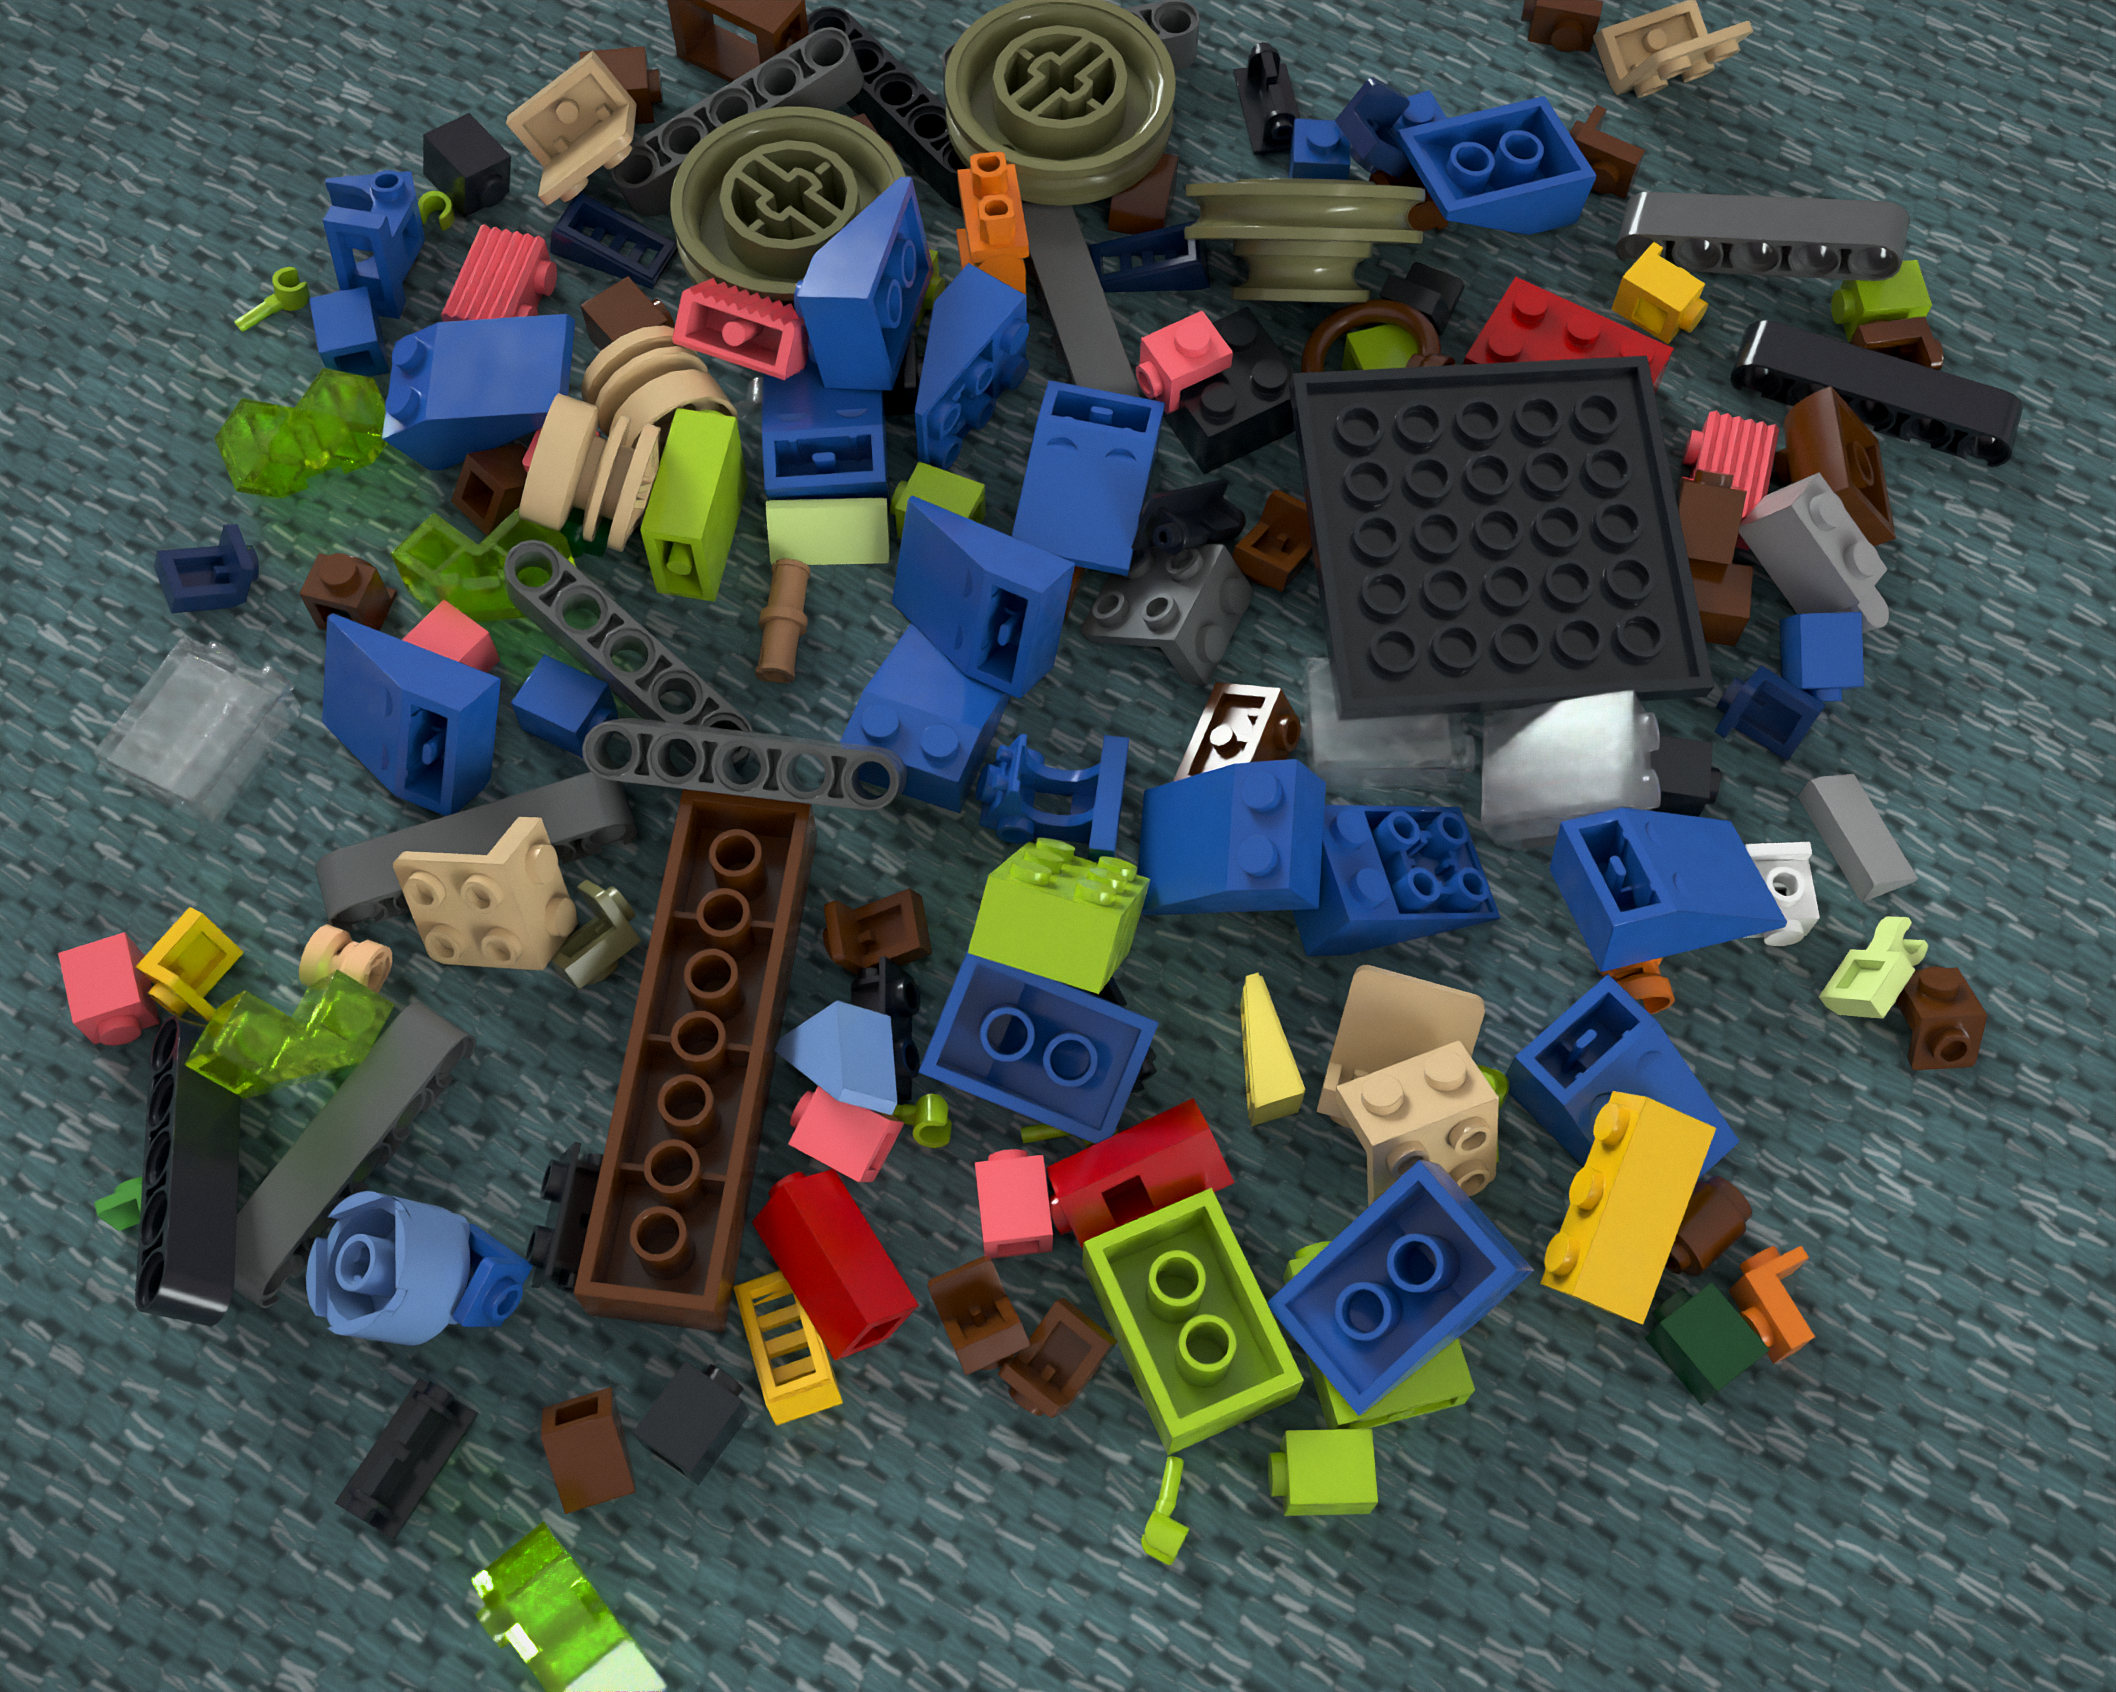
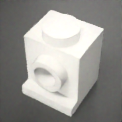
(1788, 869)

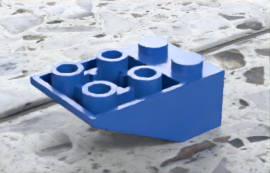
(968, 361)
(822, 439)
(1089, 475)
(982, 596)
(410, 715)
(1393, 879)
(1658, 884)
(1601, 1048)

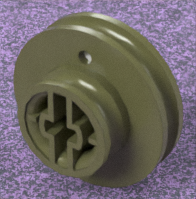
(1066, 93)
(773, 193)
(1303, 232)

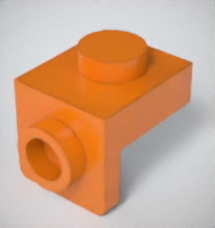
(1768, 1305)

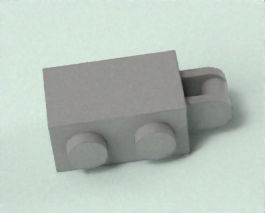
(1816, 552)

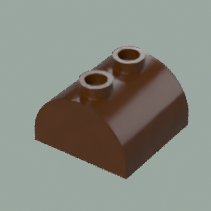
(1831, 439)

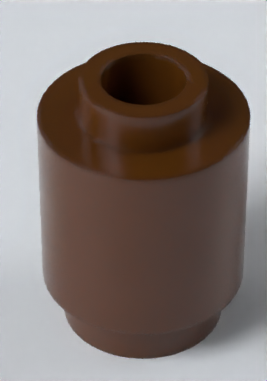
(1709, 1226)

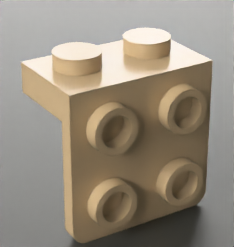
(1663, 45)
(576, 127)
(492, 906)
(1393, 1020)
(1426, 1111)

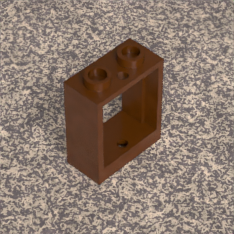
(725, 54)

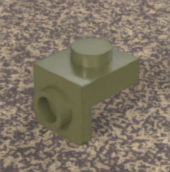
(596, 947)

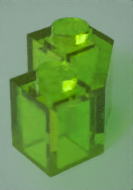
(278, 447)
(447, 565)
(261, 1049)
(559, 1621)

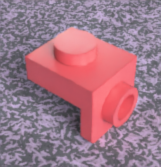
(1180, 357)

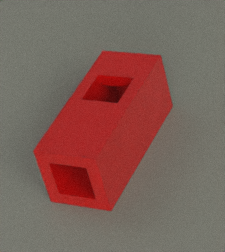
(1136, 1173)
(833, 1262)

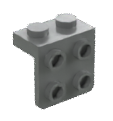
(1176, 603)

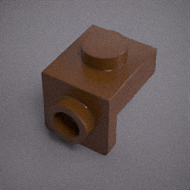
(1563, 23)
(1610, 158)
(1903, 339)
(1278, 544)
(882, 928)
(1943, 1019)
(977, 1315)
(1059, 1362)

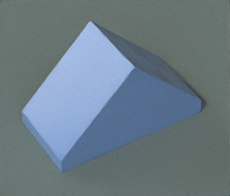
(846, 1055)

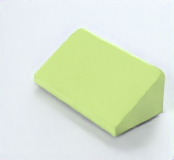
(829, 530)

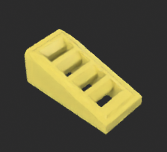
(1271, 1073)

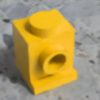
(1660, 296)

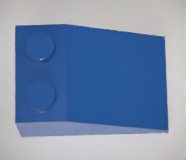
(1502, 167)
(867, 292)
(475, 385)
(929, 718)
(1234, 840)
(1038, 1047)
(1398, 1285)

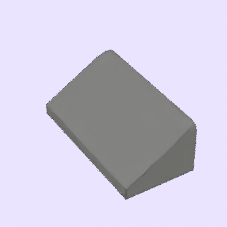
(1856, 835)

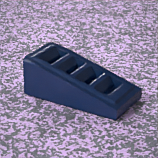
(572, 245)
(1172, 274)

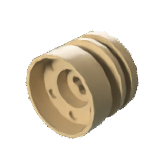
(647, 380)
(589, 472)

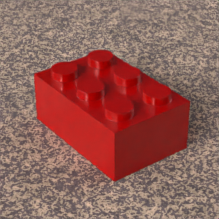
(1546, 327)

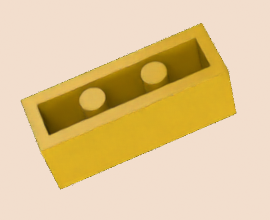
(1627, 1205)

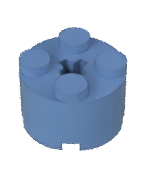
(389, 1269)

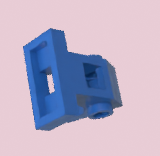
(375, 216)
(1096, 792)

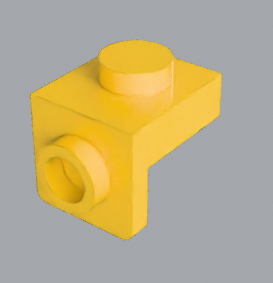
(188, 964)

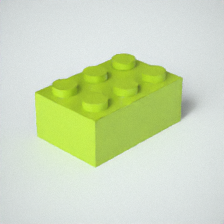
(1060, 914)
(1190, 1321)

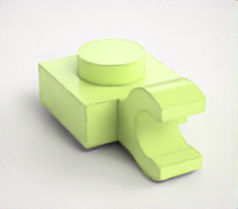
(1874, 977)

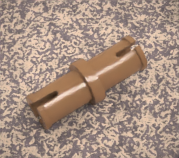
(783, 621)

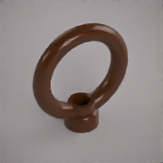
(1375, 312)

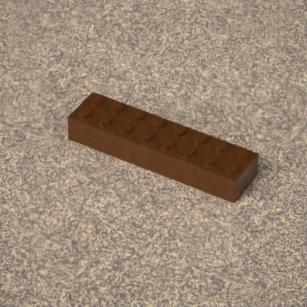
(699, 1064)

